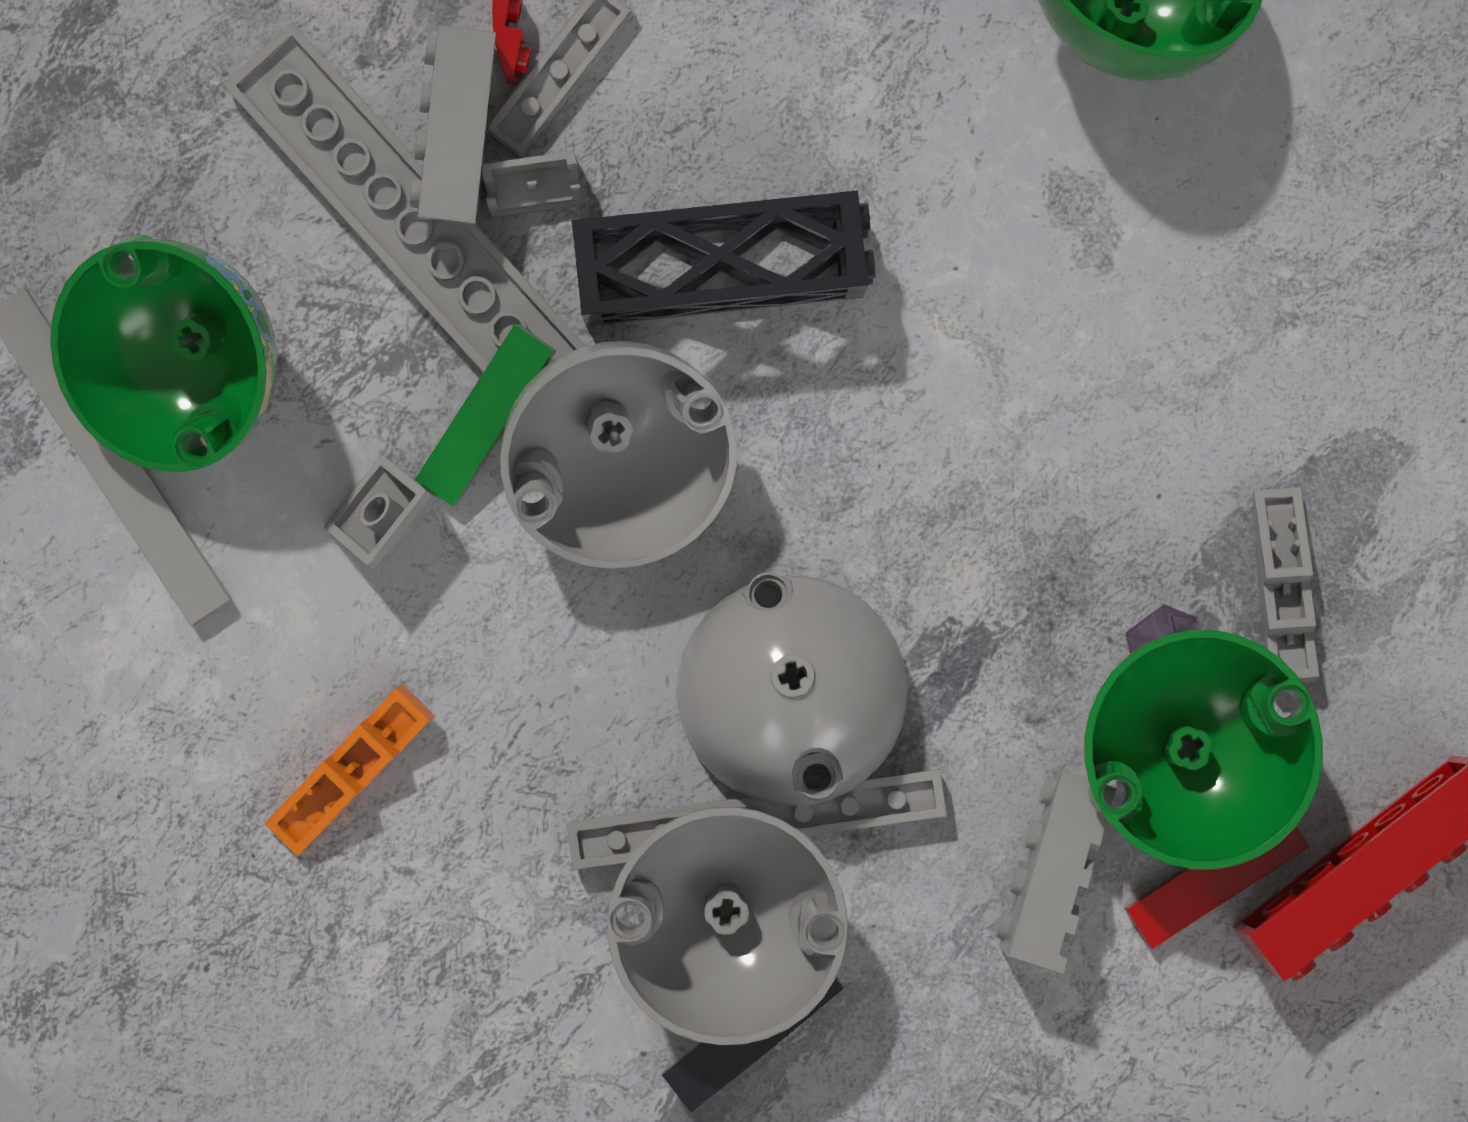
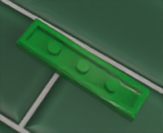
(484, 415)

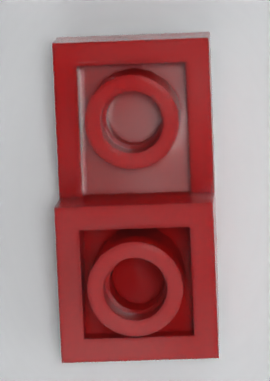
(510, 41)

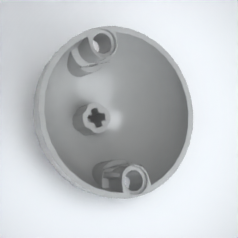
(624, 489)
(755, 728)
(734, 974)

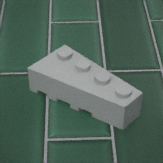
(455, 124)
(1054, 873)

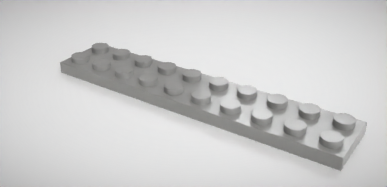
(369, 181)

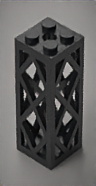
(757, 220)

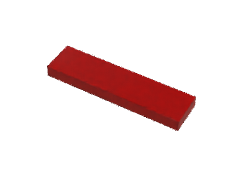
(1200, 891)

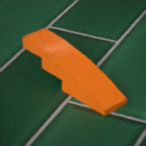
(349, 770)

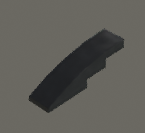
(713, 1066)

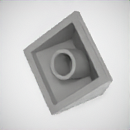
(381, 514)

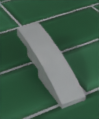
(1285, 579)

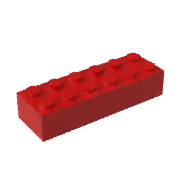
(1361, 875)

